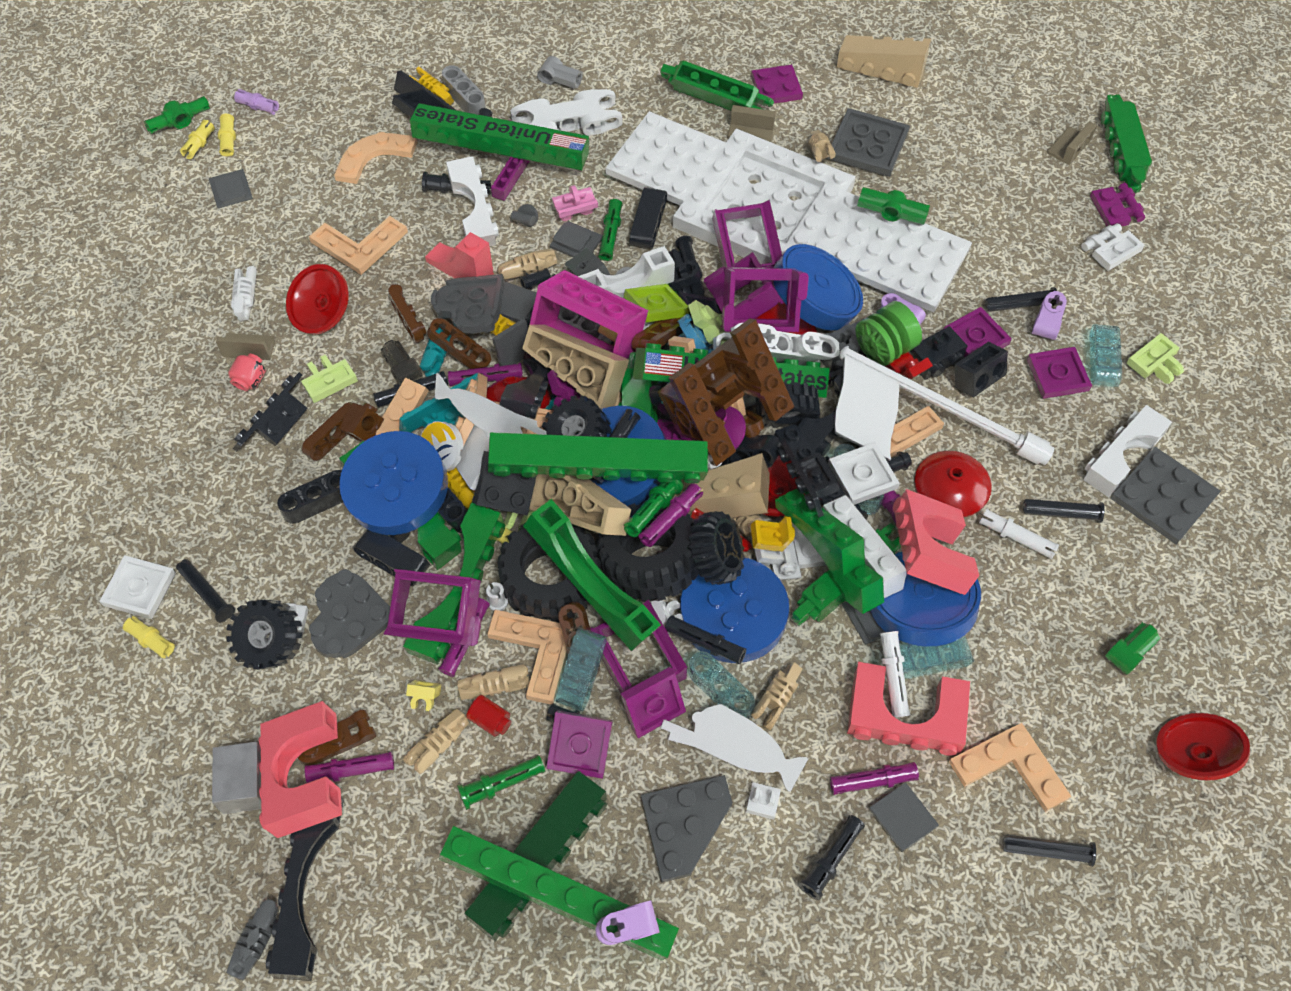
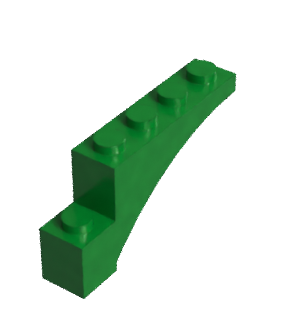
(839, 548)

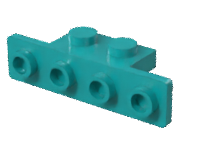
(433, 410)

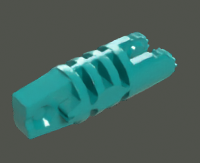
(433, 357)

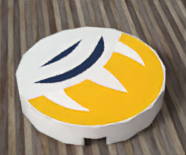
(446, 441)

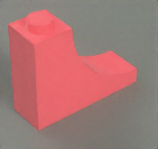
(467, 259)

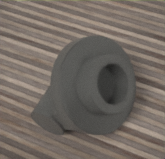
(526, 215)

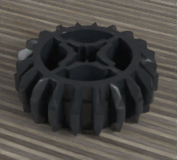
(717, 547)

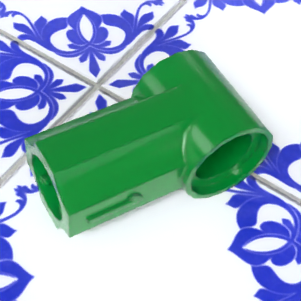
(1129, 652)

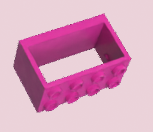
(592, 303)

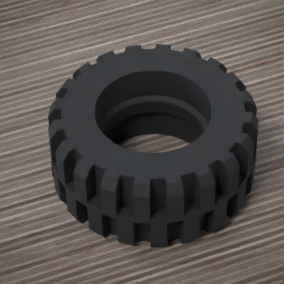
(652, 575)
(534, 598)

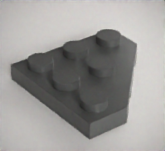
(684, 823)

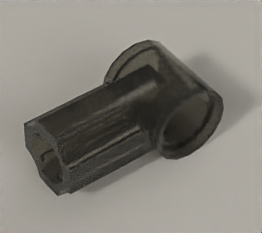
(400, 363)

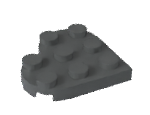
(470, 302)
(349, 615)

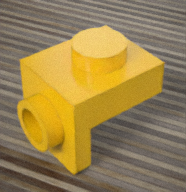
(772, 535)

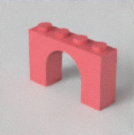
(920, 520)
(871, 718)
(281, 742)

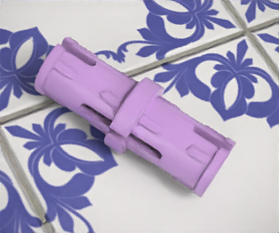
(256, 101)

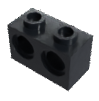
(981, 369)

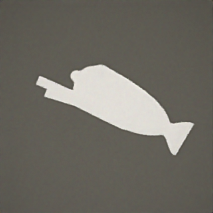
(485, 412)
(737, 742)

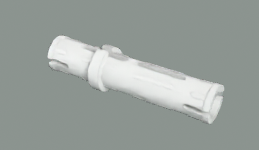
(1018, 533)
(895, 675)

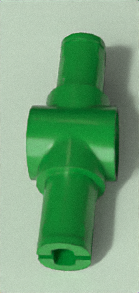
(176, 114)

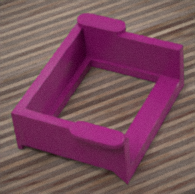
(762, 209)
(796, 292)
(756, 303)
(468, 623)
(664, 642)

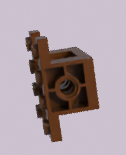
(720, 380)

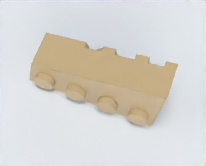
(885, 58)
(583, 365)
(735, 488)
(582, 503)

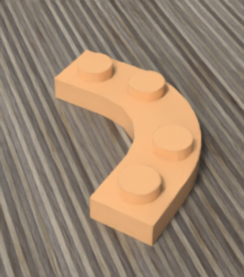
(369, 147)

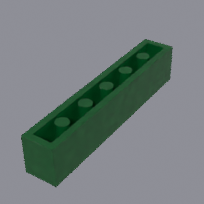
(545, 845)

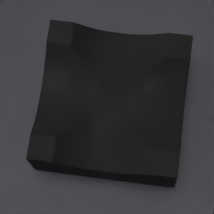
(504, 493)

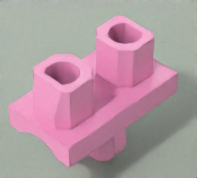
(575, 202)

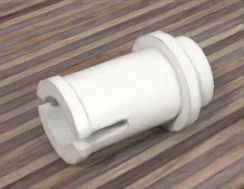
(496, 597)

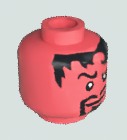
(246, 372)

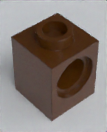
(353, 424)

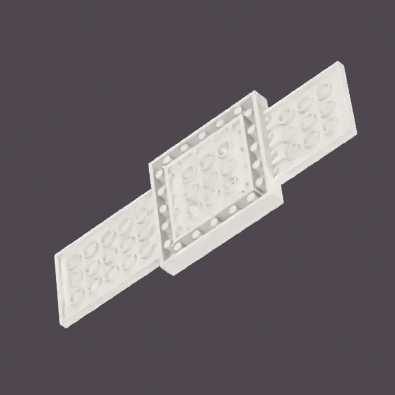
(715, 174)

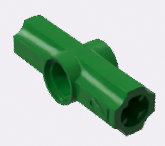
(893, 205)

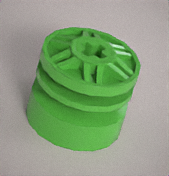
(888, 333)

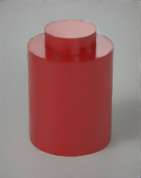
(489, 716)

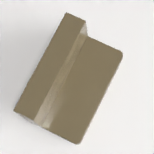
(752, 121)
(1072, 143)
(243, 344)

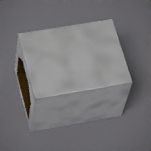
(236, 778)

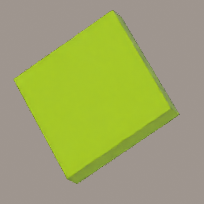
(659, 301)

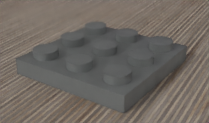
(869, 142)
(1165, 495)

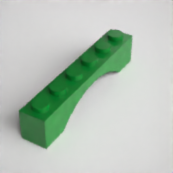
(480, 531)
(434, 539)
(621, 612)

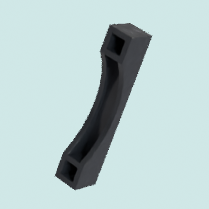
(527, 395)
(293, 948)

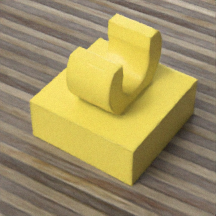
(423, 690)

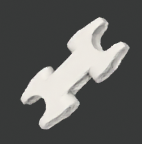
(582, 113)
(791, 346)

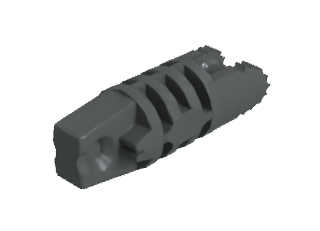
(252, 941)

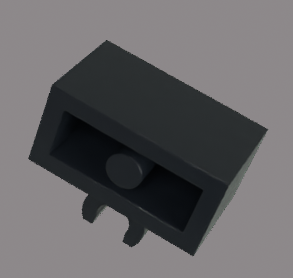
(943, 351)

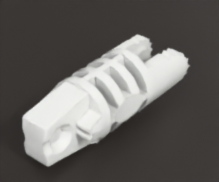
(243, 292)

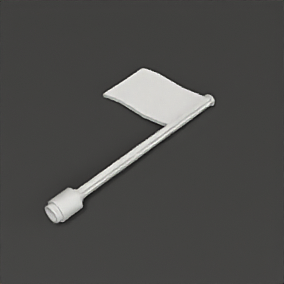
(870, 408)

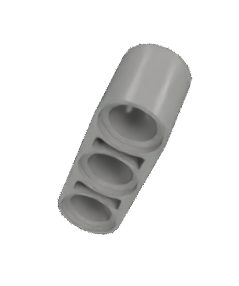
(463, 90)

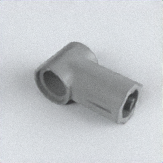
(555, 71)

